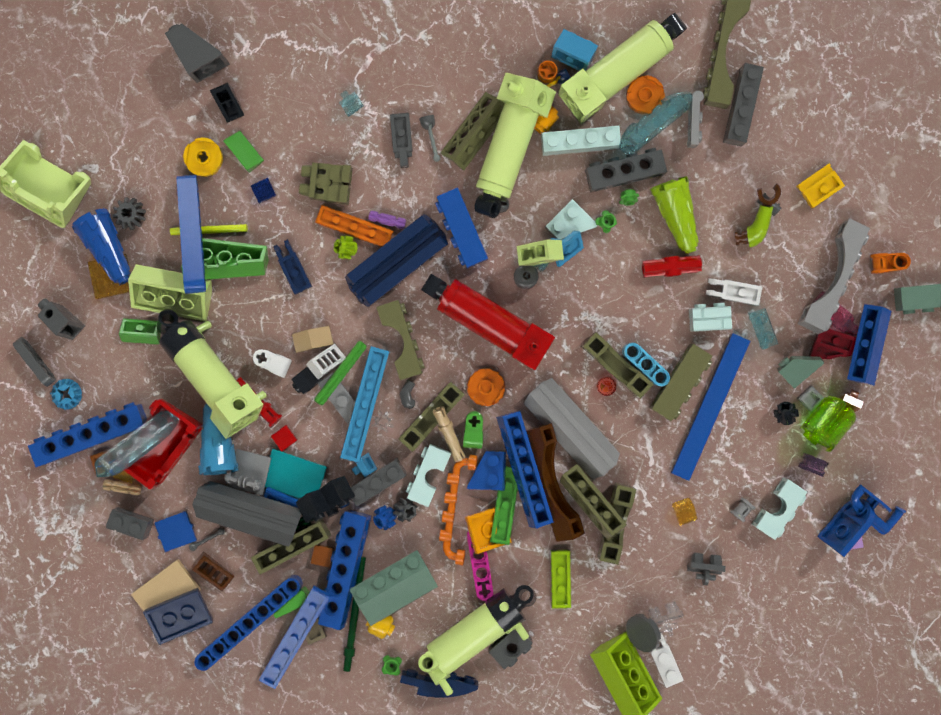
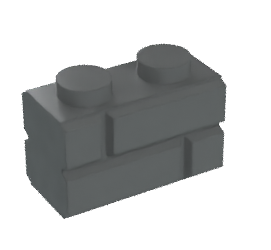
(129, 523)

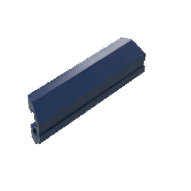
(396, 260)

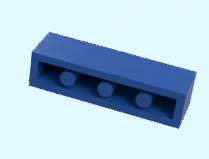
(462, 228)
(869, 344)

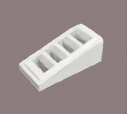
(315, 367)

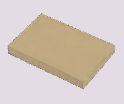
(164, 586)

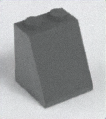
(195, 53)

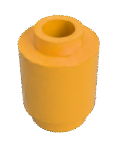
(544, 124)

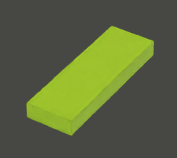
(560, 579)

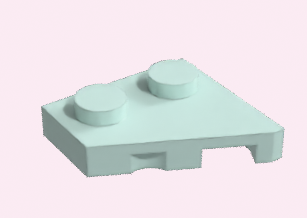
(570, 218)

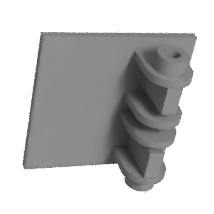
(251, 474)

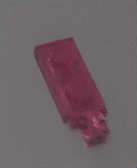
(842, 319)

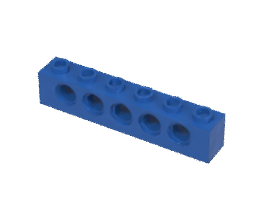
(41, 450)
(524, 469)
(360, 522)

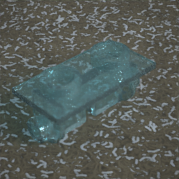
(763, 328)

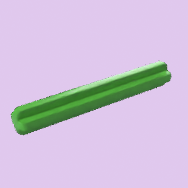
(340, 373)

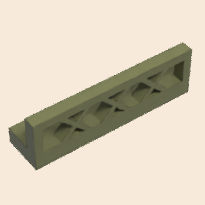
(477, 132)

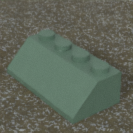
(393, 588)

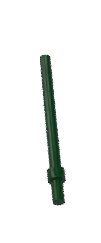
(349, 650)

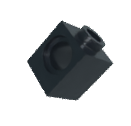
(305, 381)

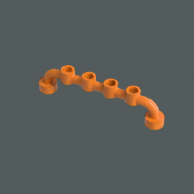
(449, 515)

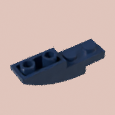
(427, 688)

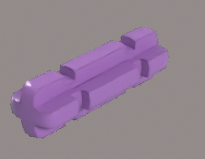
(386, 219)

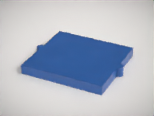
(175, 531)

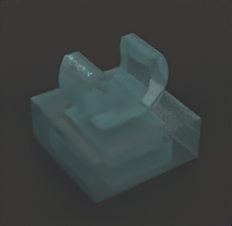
(350, 103)

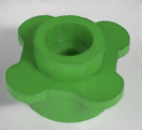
(628, 197)
(611, 221)
(391, 670)

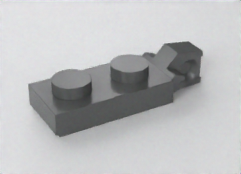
(401, 137)

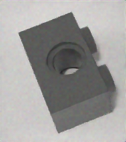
(503, 655)

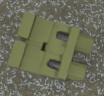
(338, 174)

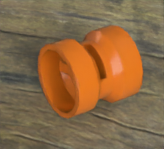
(549, 69)

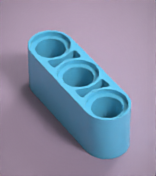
(654, 367)

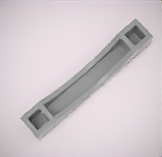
(849, 243)

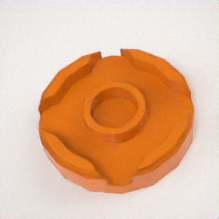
(645, 94)
(486, 387)

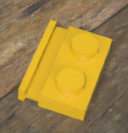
(820, 186)

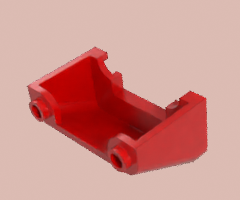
(159, 462)

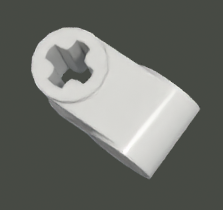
(275, 363)

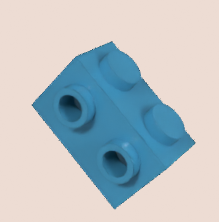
(574, 50)

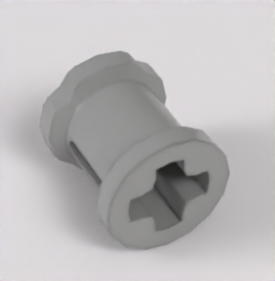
(742, 509)

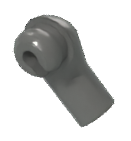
(405, 395)

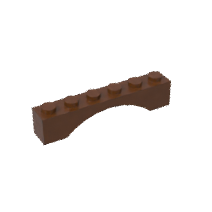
(566, 520)

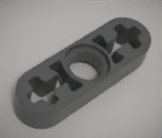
(34, 361)

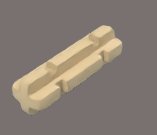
(122, 487)

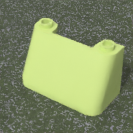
(41, 185)

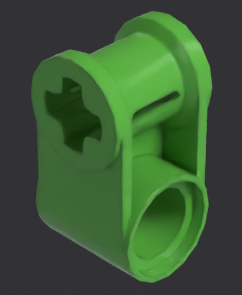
(473, 433)

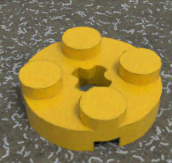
(209, 166)

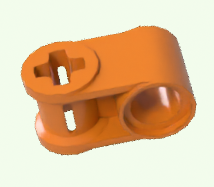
(887, 262)

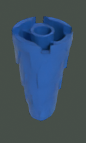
(101, 238)

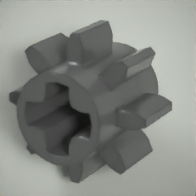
(405, 510)

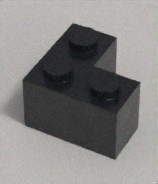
(326, 500)

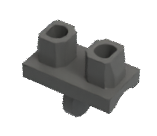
(714, 567)

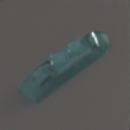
(648, 127)
(136, 444)

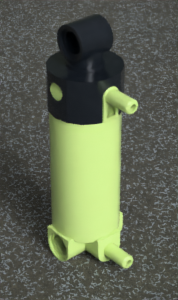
(474, 633)

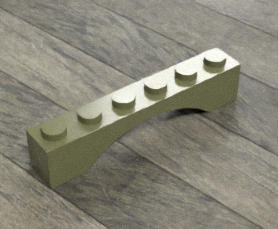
(720, 86)

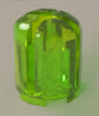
(829, 422)

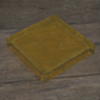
(101, 283)

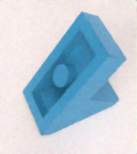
(571, 246)

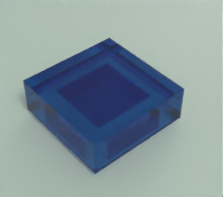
(263, 190)

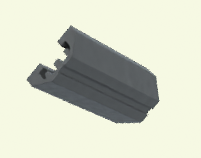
(246, 512)

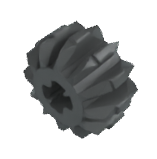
(121, 215)

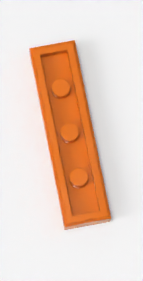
(353, 226)

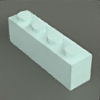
(580, 140)

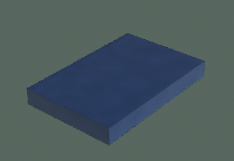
(178, 616)

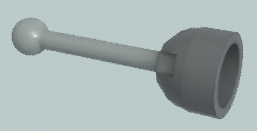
(428, 122)

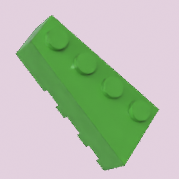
(233, 259)

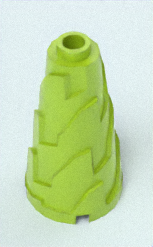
(677, 209)

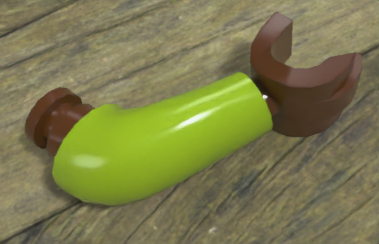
(757, 231)

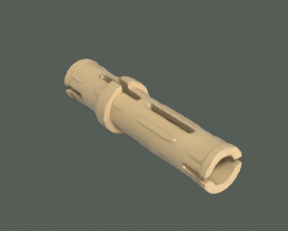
(446, 428)

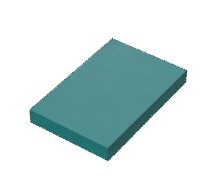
(294, 474)

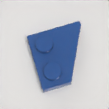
(490, 472)

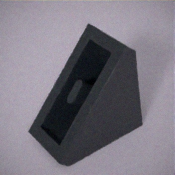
(227, 102)

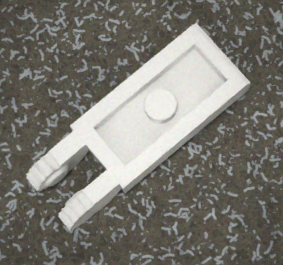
(736, 291)
(666, 664)

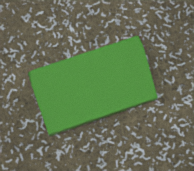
(243, 151)
(139, 331)

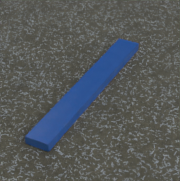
(710, 406)

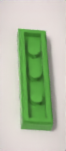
(504, 517)

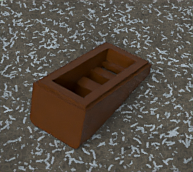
(216, 566)

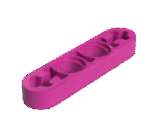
(480, 563)

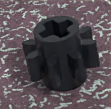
(786, 413)

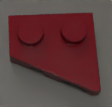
(832, 345)

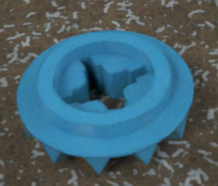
(74, 391)

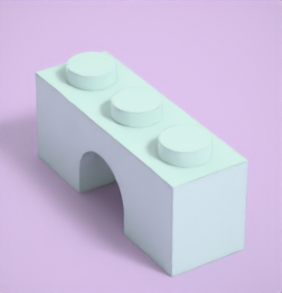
(421, 490)
(791, 497)

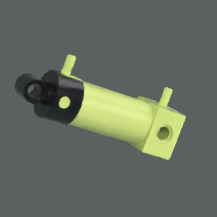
(231, 404)

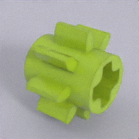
(345, 247)

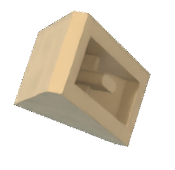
(312, 339)

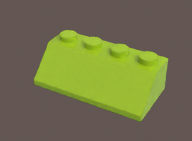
(626, 676)

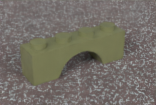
(408, 363)
(616, 365)
(426, 421)
(622, 501)

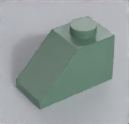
(798, 368)

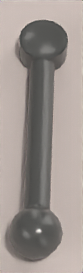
(193, 546)

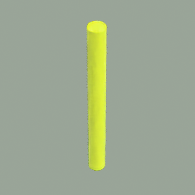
(216, 229)

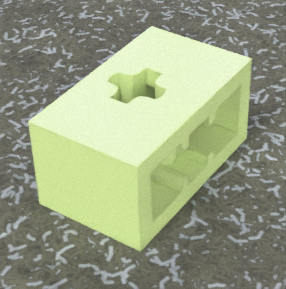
(540, 252)

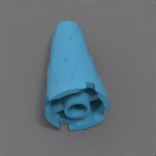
(216, 452)

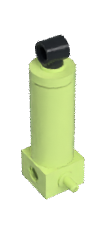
(590, 89)
(523, 103)

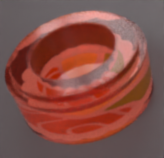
(606, 386)

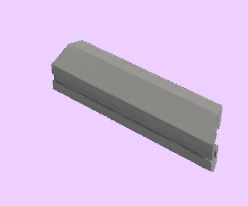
(572, 429)

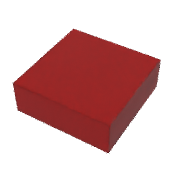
(284, 438)

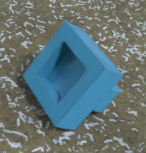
(365, 465)

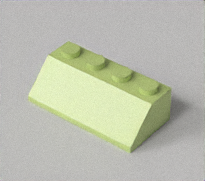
(164, 289)

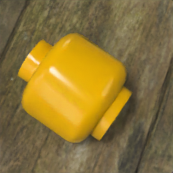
(382, 628)

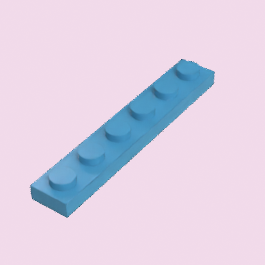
(364, 404)

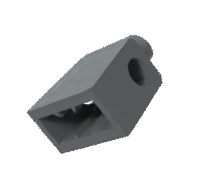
(59, 319)

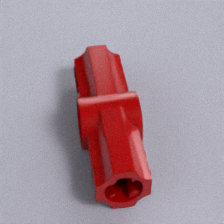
(671, 266)

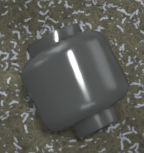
(523, 283)

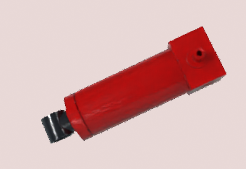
(490, 321)

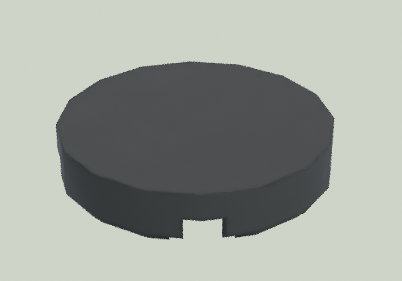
(643, 633)

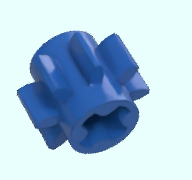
(384, 517)

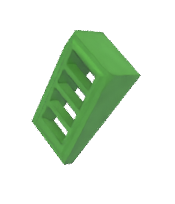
(294, 603)

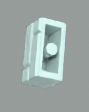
(710, 318)

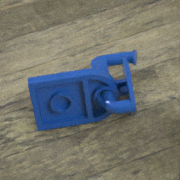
(855, 519)

